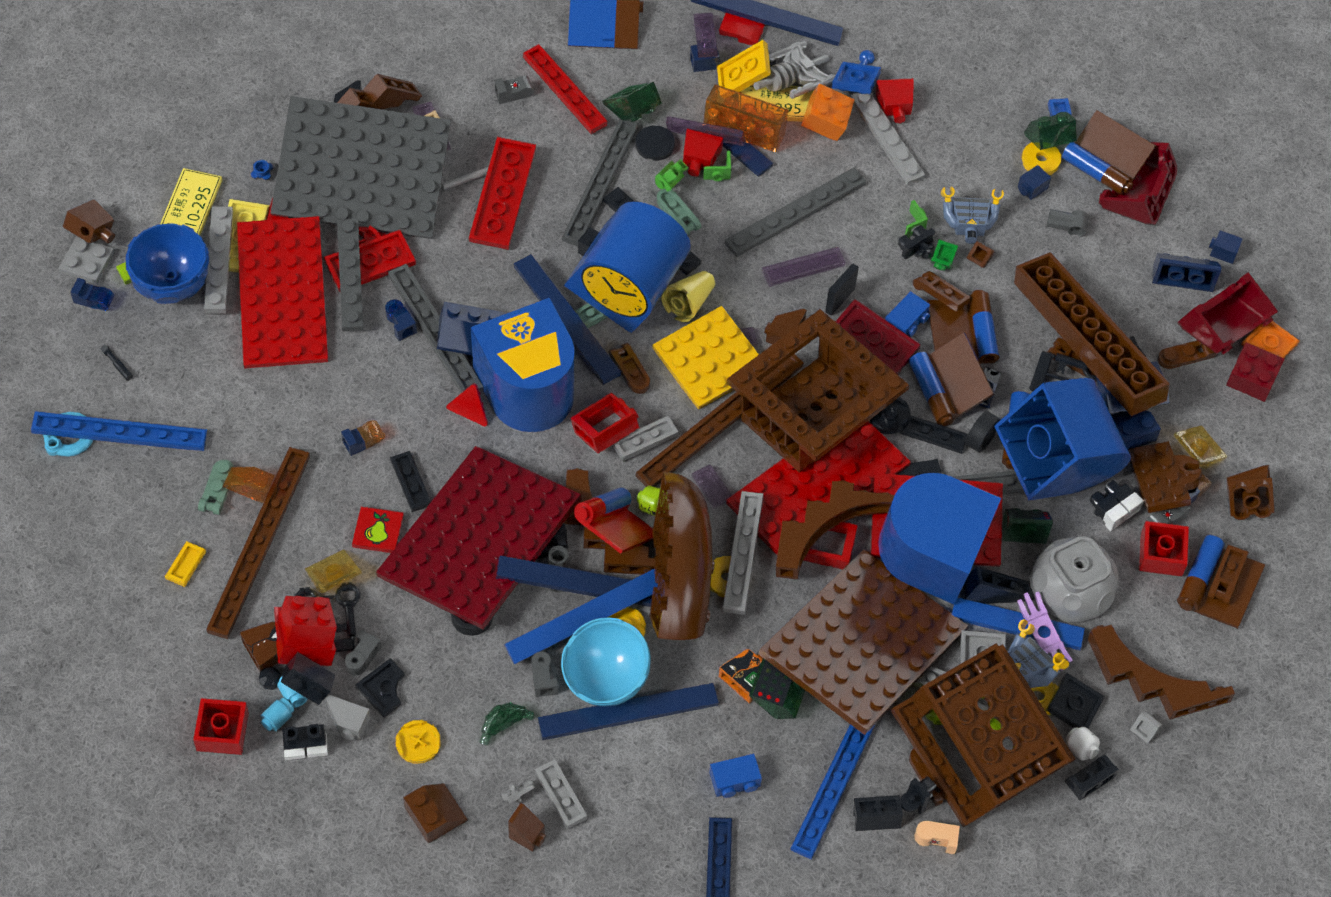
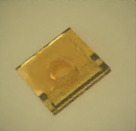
(1200, 446)
(332, 571)

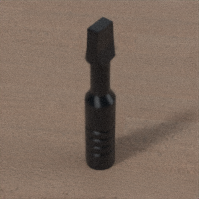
(117, 363)

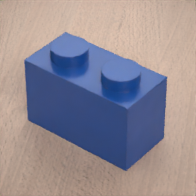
(909, 314)
(735, 776)

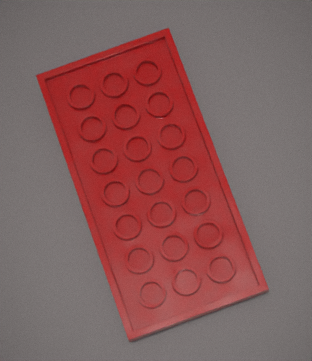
(282, 292)
(788, 490)

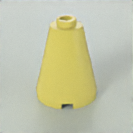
(688, 295)

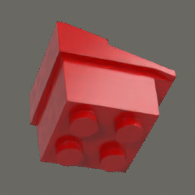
(307, 628)

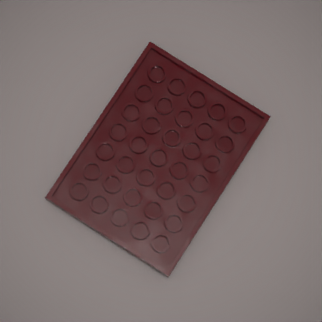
(477, 516)

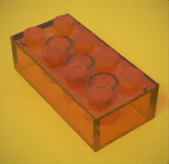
(759, 120)

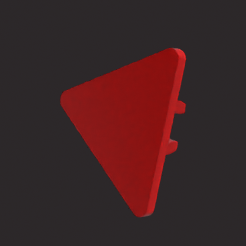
(469, 405)

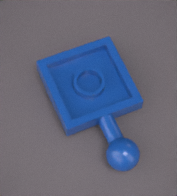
(857, 77)

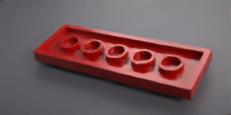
(502, 193)

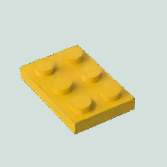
(745, 68)

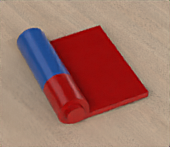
(612, 521)

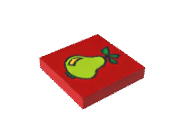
(377, 529)

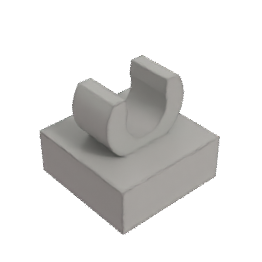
(1146, 727)

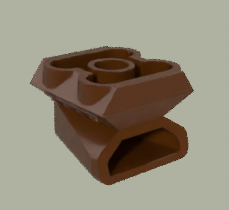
(1251, 493)

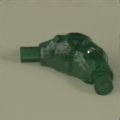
(501, 718)

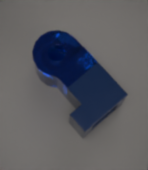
(91, 295)
(403, 321)

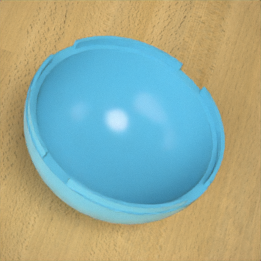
(606, 662)

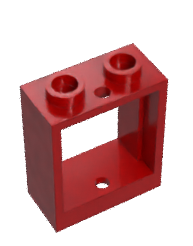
(597, 412)
(835, 560)

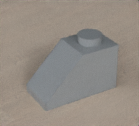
(348, 717)

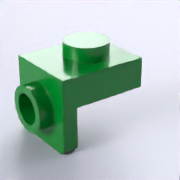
(944, 255)

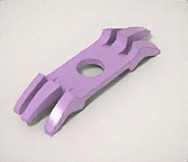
(1039, 619)

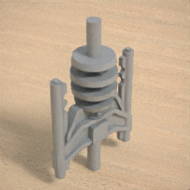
(794, 68)

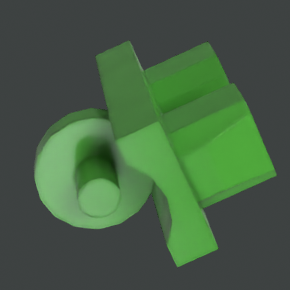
(670, 175)

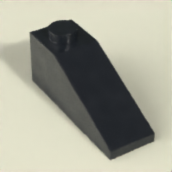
(994, 587)

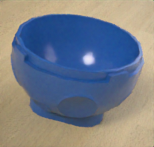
(165, 253)

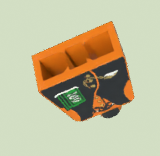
(741, 672)

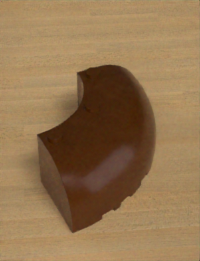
(682, 561)

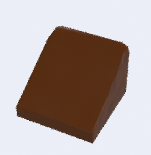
(980, 254)

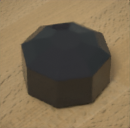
(269, 678)

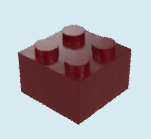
(1255, 372)

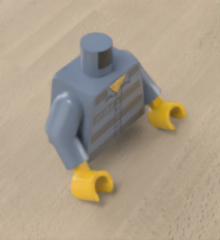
(970, 215)
(1032, 660)

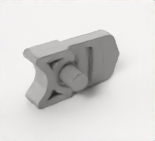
(515, 792)

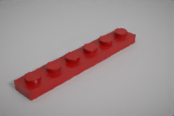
(565, 89)

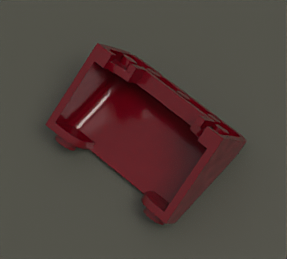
(1149, 188)
(1229, 315)

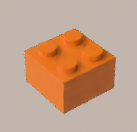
(828, 112)

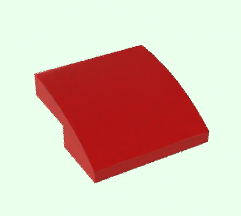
(741, 28)

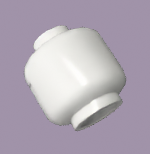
(1083, 743)

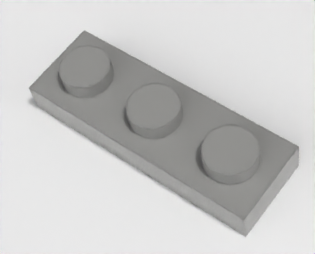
(645, 438)
(561, 794)

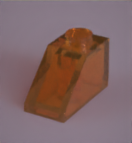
(249, 482)

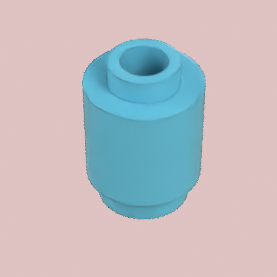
(291, 696)
(277, 714)

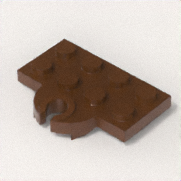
(1164, 476)

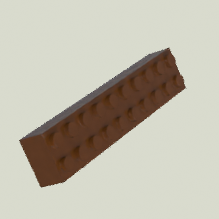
(1091, 334)

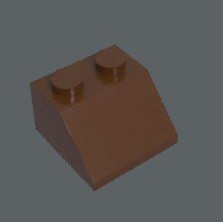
(433, 810)

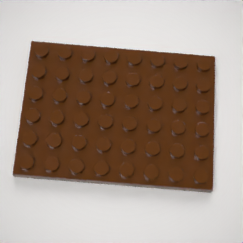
(863, 641)

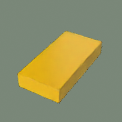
(185, 564)

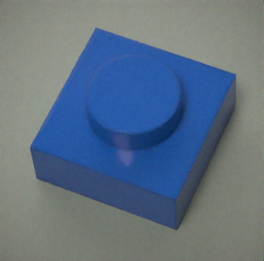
(1059, 105)

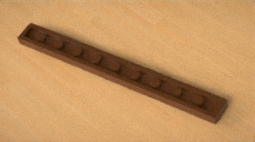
(709, 427)
(258, 543)

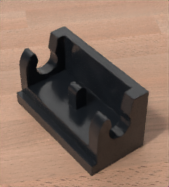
(1092, 777)
(877, 813)

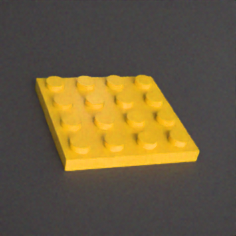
(705, 356)

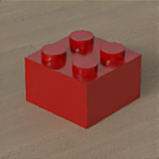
(1163, 548)
(221, 726)

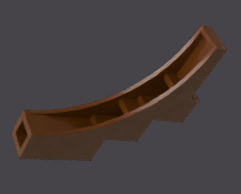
(820, 517)

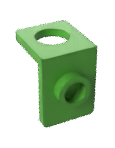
(718, 173)
(919, 215)

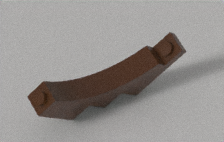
(382, 93)
(630, 562)
(1176, 694)

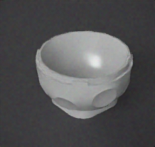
(1070, 591)

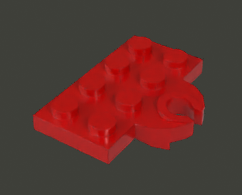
(377, 255)

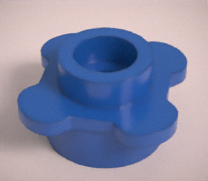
(261, 165)

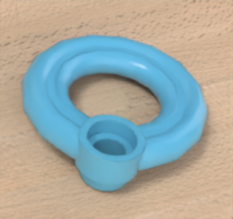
(64, 449)

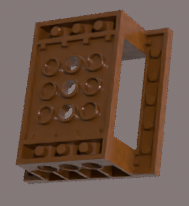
(842, 369)
(1000, 772)

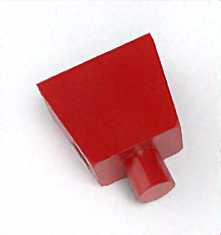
(895, 97)
(700, 150)

